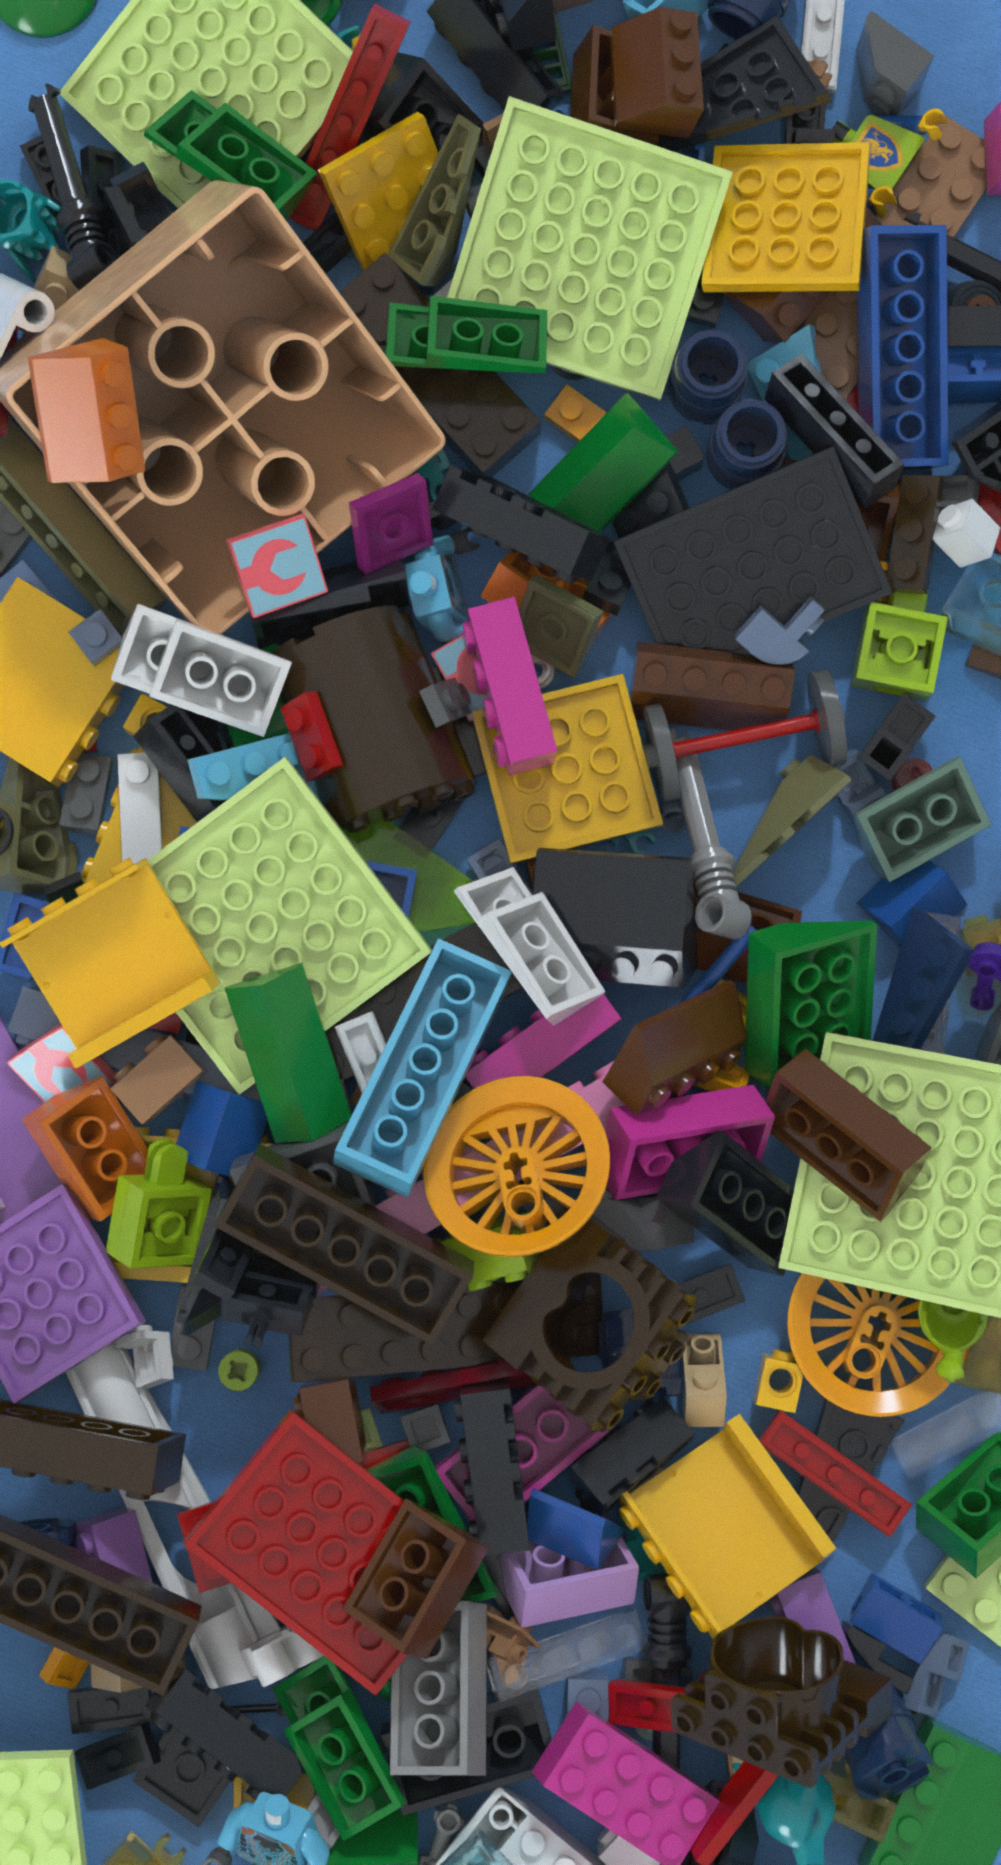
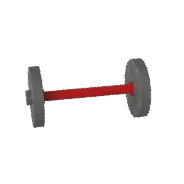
(825, 718)

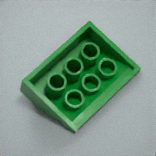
(806, 984)
(951, 1812)

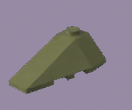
(435, 221)
(793, 803)
(39, 847)

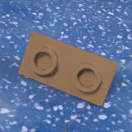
(509, 1638)

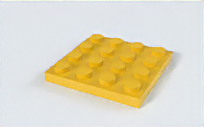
(790, 218)
(592, 789)

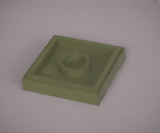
(558, 625)

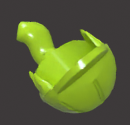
(952, 1332)

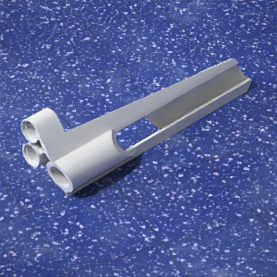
(234, 1633)

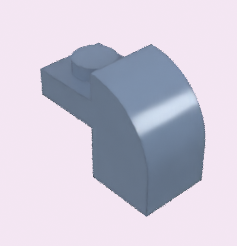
(777, 642)

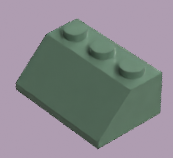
(920, 820)

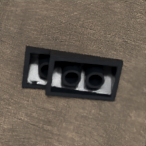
(347, 592)

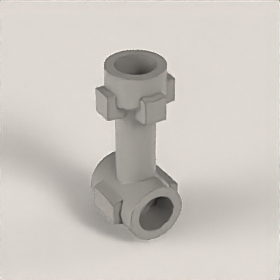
(448, 1821)

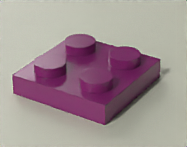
(391, 523)

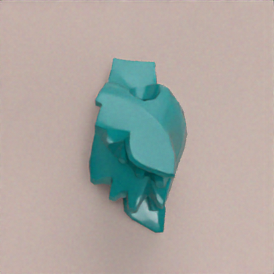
(26, 223)
(789, 1813)

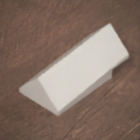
(200, 670)
(532, 943)

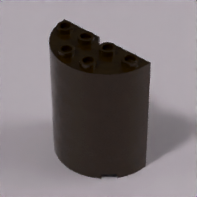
(369, 688)

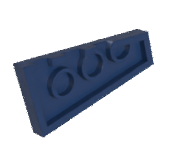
(921, 982)

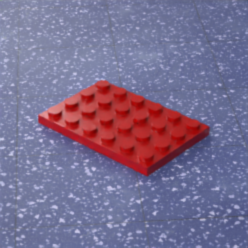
(298, 1539)

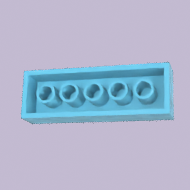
(422, 1068)

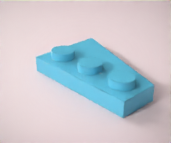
(767, 362)
(230, 770)

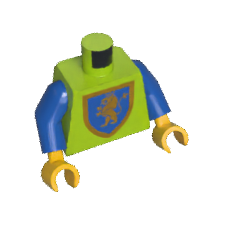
(893, 147)

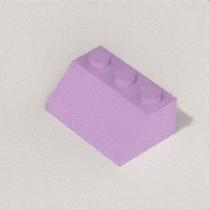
(553, 1587)

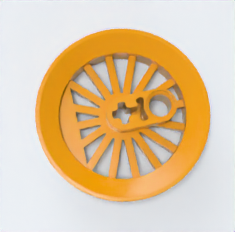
(503, 1109)
(875, 1402)

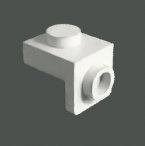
(151, 1355)

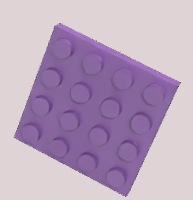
(56, 1294)

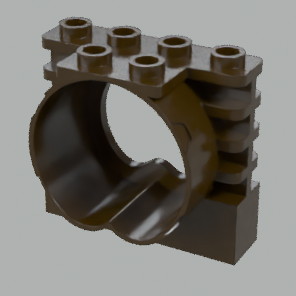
(532, 1324)
(782, 1699)

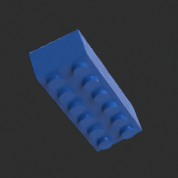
(905, 341)

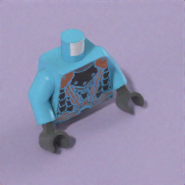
(436, 586)
(270, 1834)

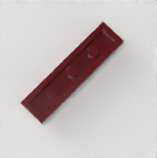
(440, 1387)

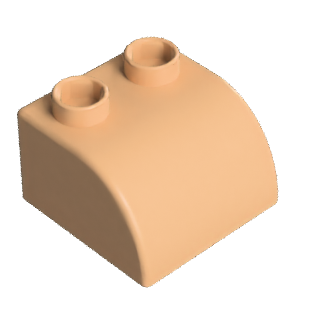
(246, 391)

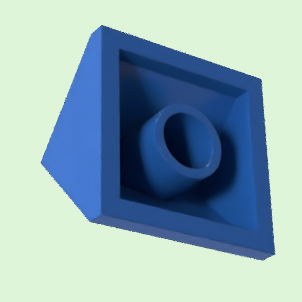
(921, 888)
(220, 1127)
(571, 1530)

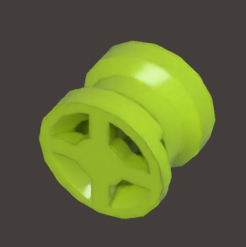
(245, 1365)

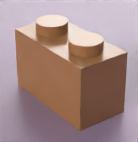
(157, 1079)

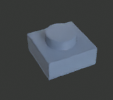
(96, 637)

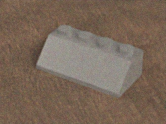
(442, 1702)

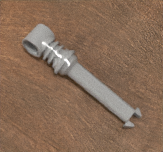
(719, 903)

